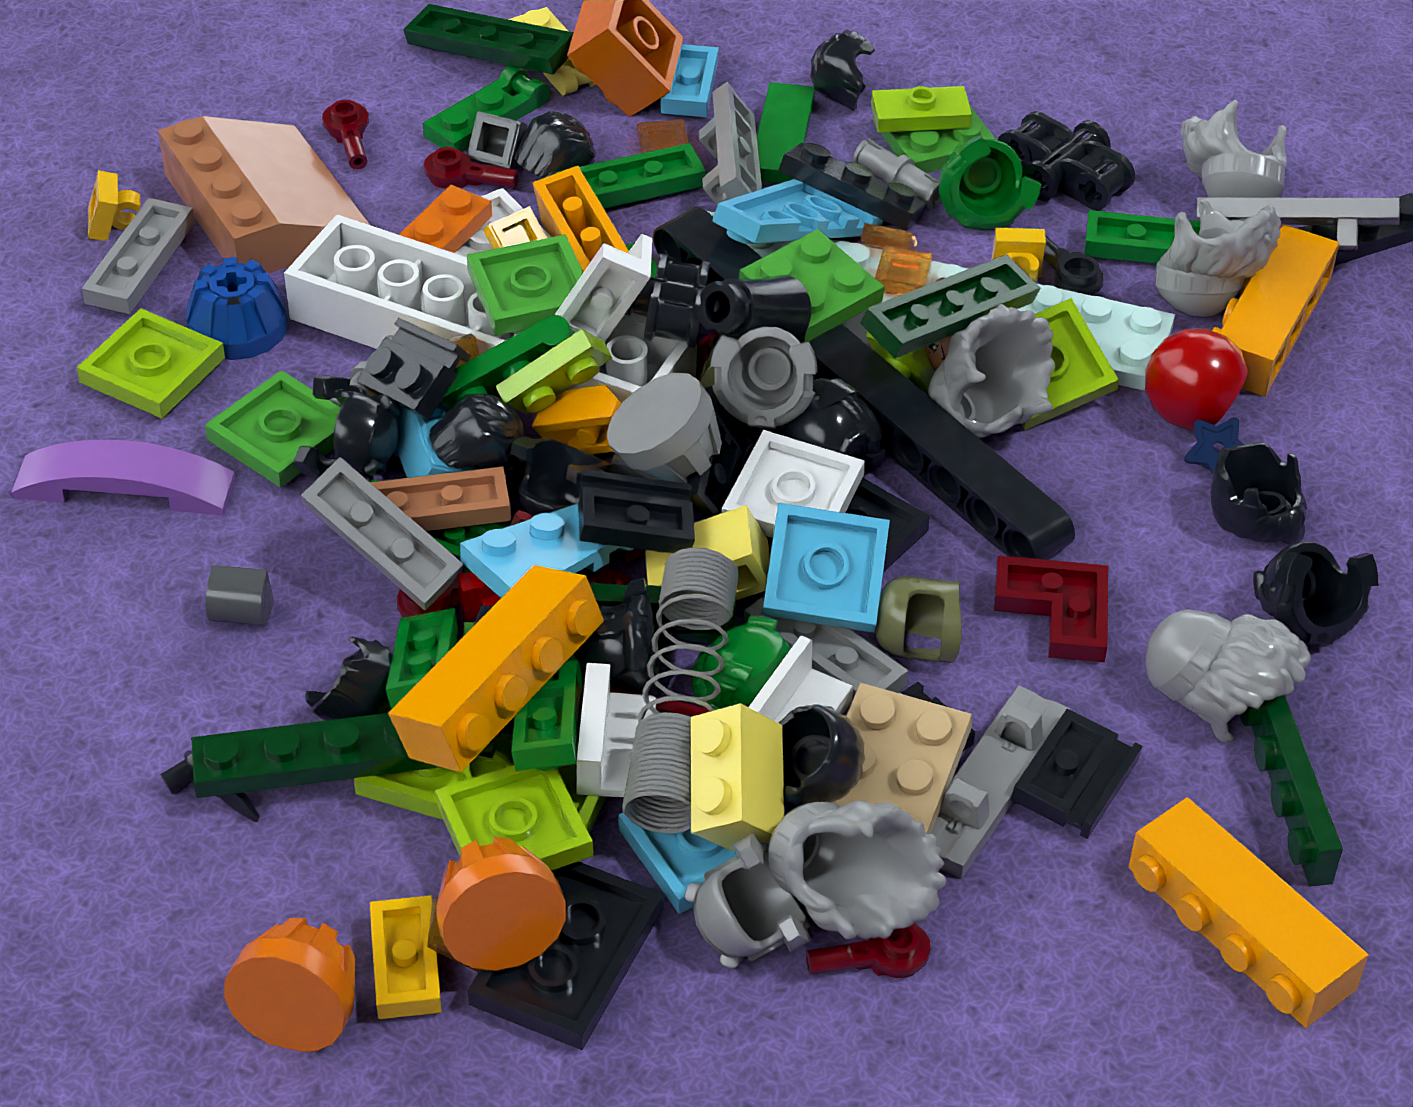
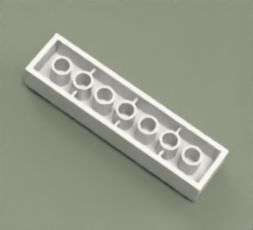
(364, 278)

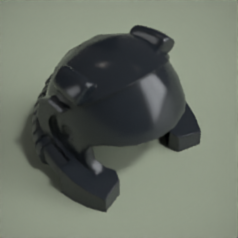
(838, 422)
(363, 433)
(552, 473)
(1313, 594)
(626, 642)

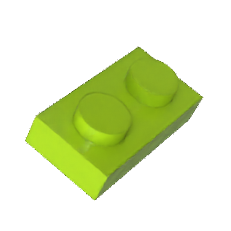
(566, 364)

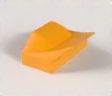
(579, 418)

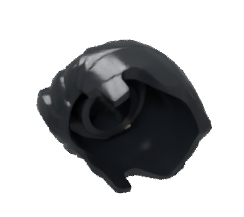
(1258, 494)

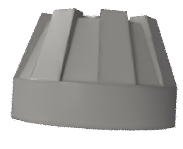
(666, 429)

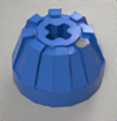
(238, 308)

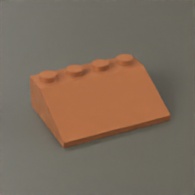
(253, 187)

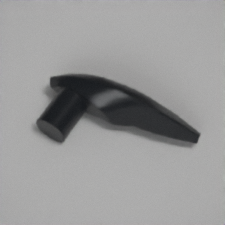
(182, 775)

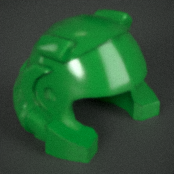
(985, 185)
(748, 659)

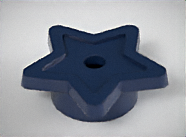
(1208, 435)

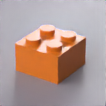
(626, 51)

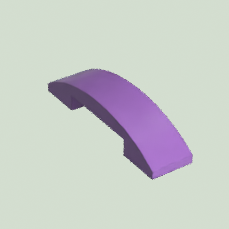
(125, 468)

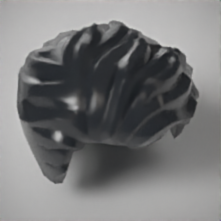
(835, 67)
(554, 144)
(477, 433)
(360, 684)

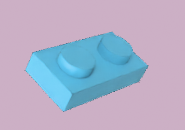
(692, 82)

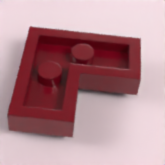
(1065, 591)

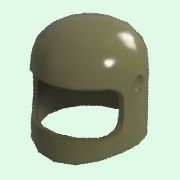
(921, 608)

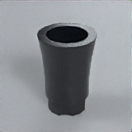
(744, 305)

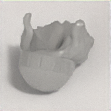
(1224, 162)
(1209, 268)
(996, 371)
(1223, 664)
(857, 866)

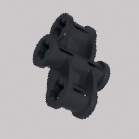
(1069, 161)
(672, 300)

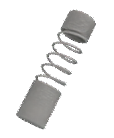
(697, 595)

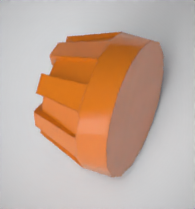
(499, 906)
(293, 986)

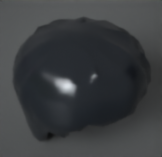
(820, 755)

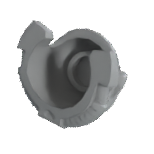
(764, 376)
(745, 909)

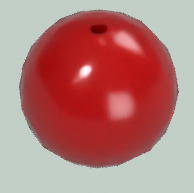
(1194, 377)

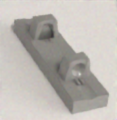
(734, 142)
(1343, 212)
(985, 782)

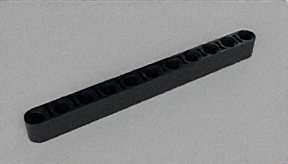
(914, 427)

